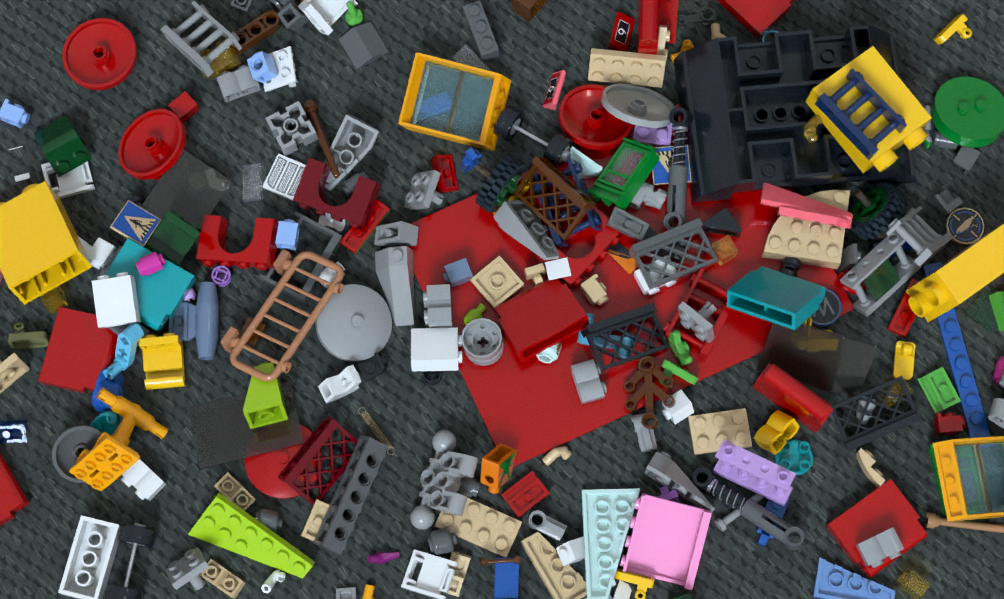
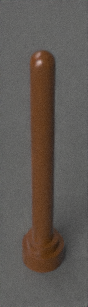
(311, 110)

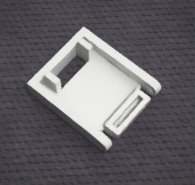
(72, 182)
(434, 575)

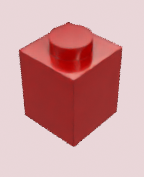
(184, 106)

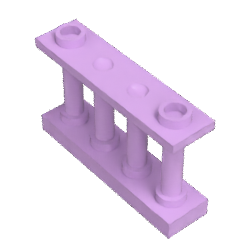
(754, 472)

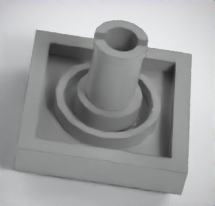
(423, 191)
(698, 321)
(188, 569)

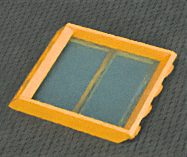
(454, 101)
(971, 477)

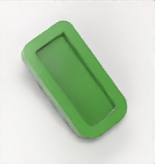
(671, 368)

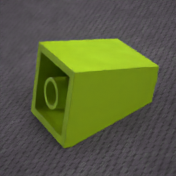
(264, 400)

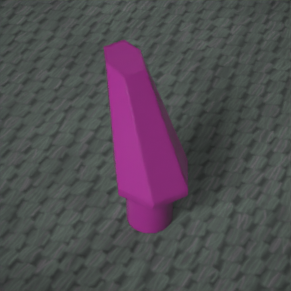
(382, 557)

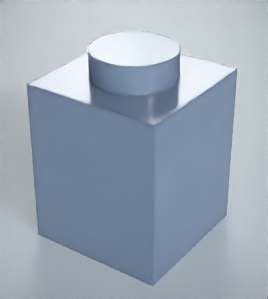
(457, 273)

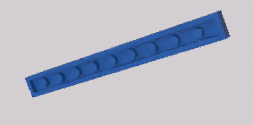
(961, 369)

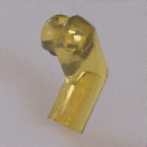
(810, 128)

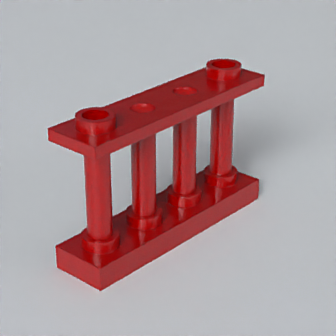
(721, 312)

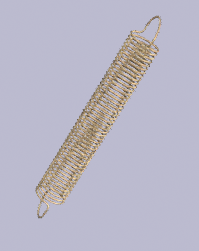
(376, 430)

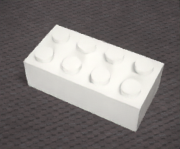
(90, 559)

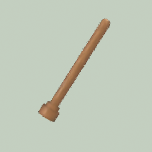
(934, 521)

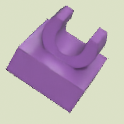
(670, 495)

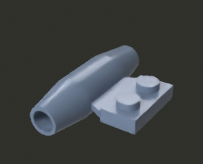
(199, 321)

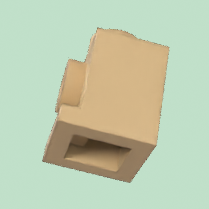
(594, 291)

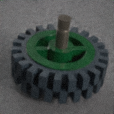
(499, 183)
(875, 210)

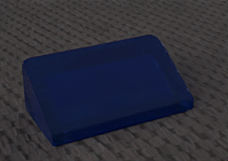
(13, 431)

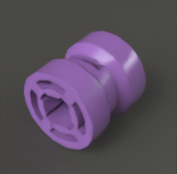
(224, 276)

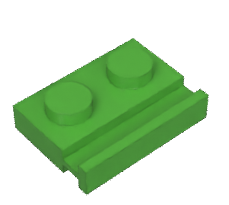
(939, 390)

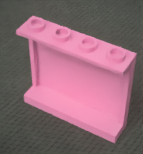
(666, 540)

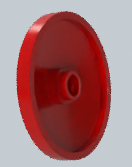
(99, 54)
(587, 120)
(152, 144)
(266, 467)

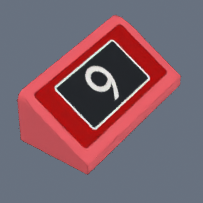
(554, 90)

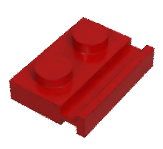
(525, 494)

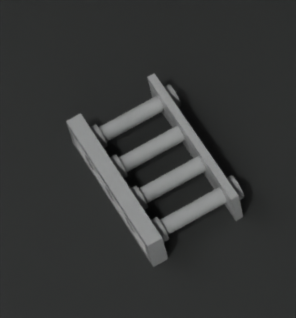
(194, 53)
(919, 235)
(904, 269)

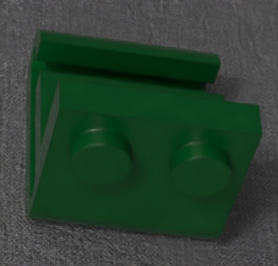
(62, 146)
(173, 238)

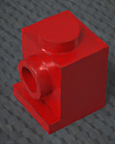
(948, 424)

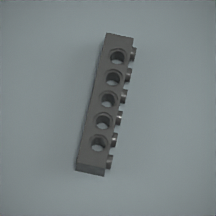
(342, 499)

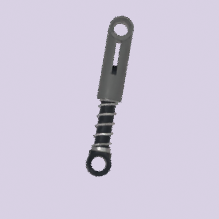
(678, 171)
(751, 510)

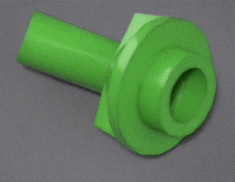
(353, 15)

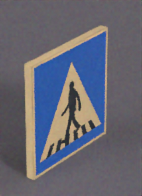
(661, 170)
(135, 223)

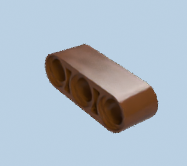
(259, 23)

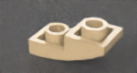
(866, 460)
(234, 491)
(223, 579)

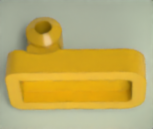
(956, 24)
(904, 360)
(641, 580)

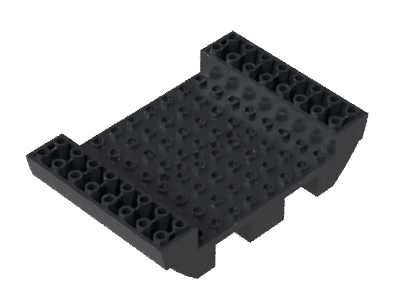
(733, 81)

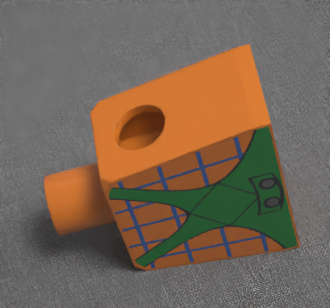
(497, 467)

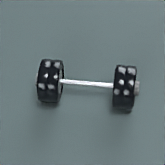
(509, 124)
(137, 536)

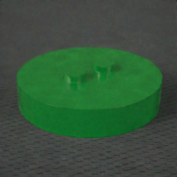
(968, 112)

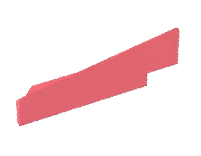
(803, 208)

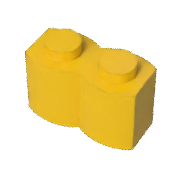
(776, 432)

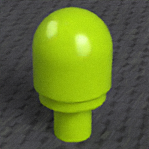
(474, 314)

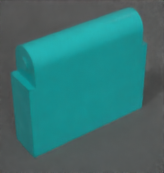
(158, 293)
(776, 297)

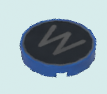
(828, 310)

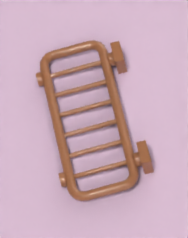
(285, 266)

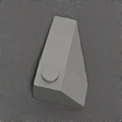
(350, 145)
(526, 227)
(396, 278)
(668, 473)

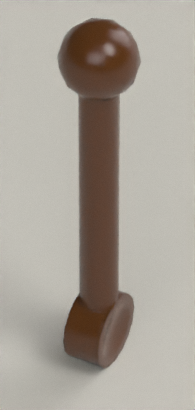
(517, 560)

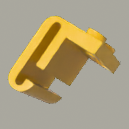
(163, 361)

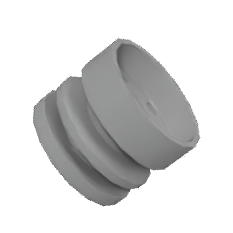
(475, 334)

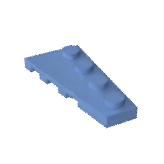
(839, 583)

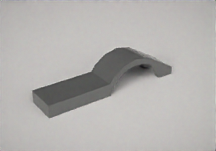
(639, 231)

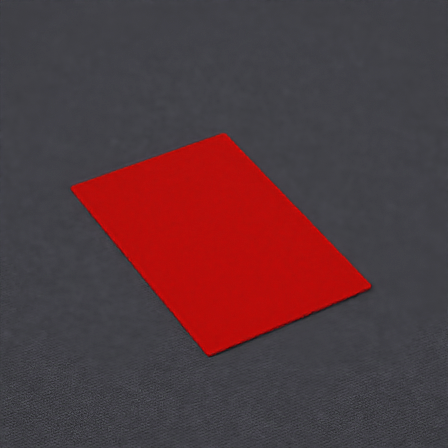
(537, 402)

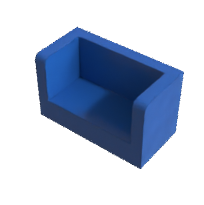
(506, 580)

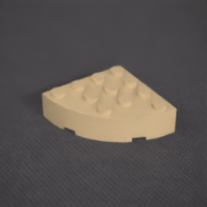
(807, 240)

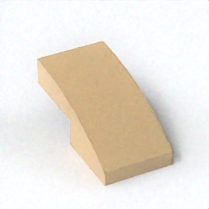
(460, 572)

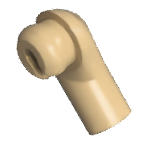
(715, 31)
(556, 452)

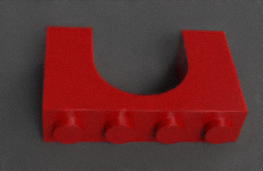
(603, 240)
(259, 254)

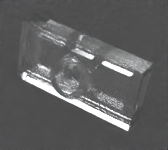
(468, 57)
(252, 182)

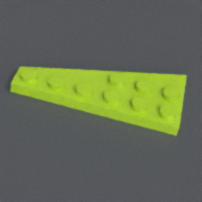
(239, 532)

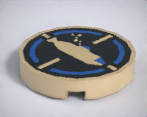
(965, 226)

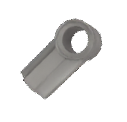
(645, 436)
(549, 525)

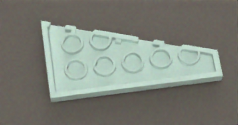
(605, 529)

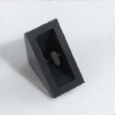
(722, 224)

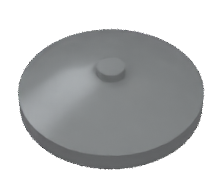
(637, 105)
(354, 323)

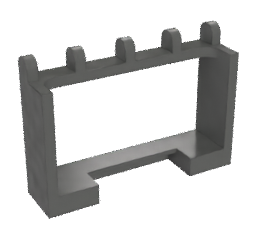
(331, 249)

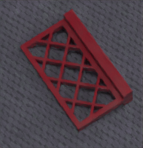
(307, 453)

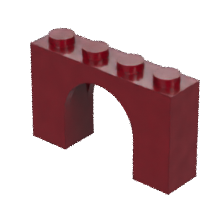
(311, 194)

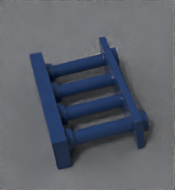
(852, 131)
(593, 218)

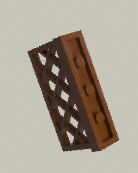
(565, 186)

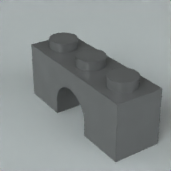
(290, 14)
(481, 31)

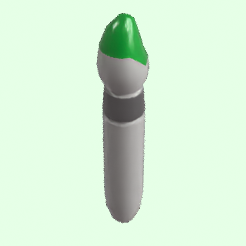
(928, 141)

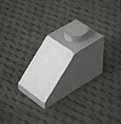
(396, 234)

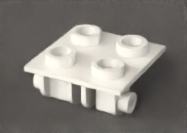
(285, 67)

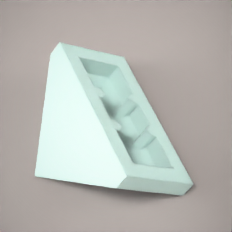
(590, 168)

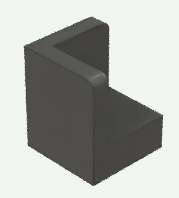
(966, 158)
(946, 203)

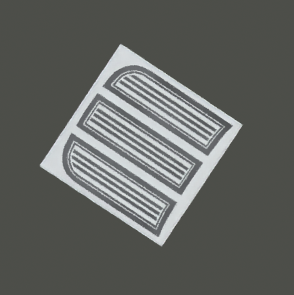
(284, 176)

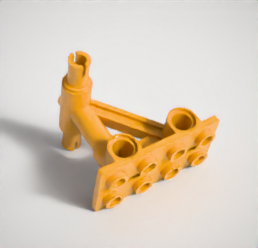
(111, 453)

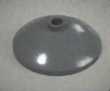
(66, 446)

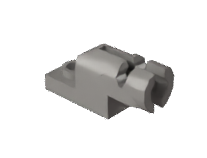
(646, 195)

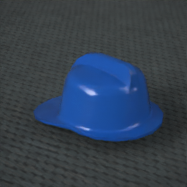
(113, 386)

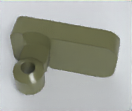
(24, 340)

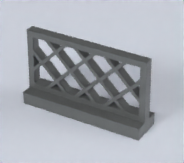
(663, 241)

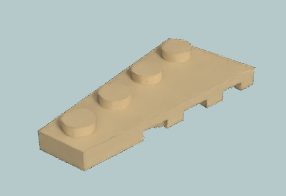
(559, 579)

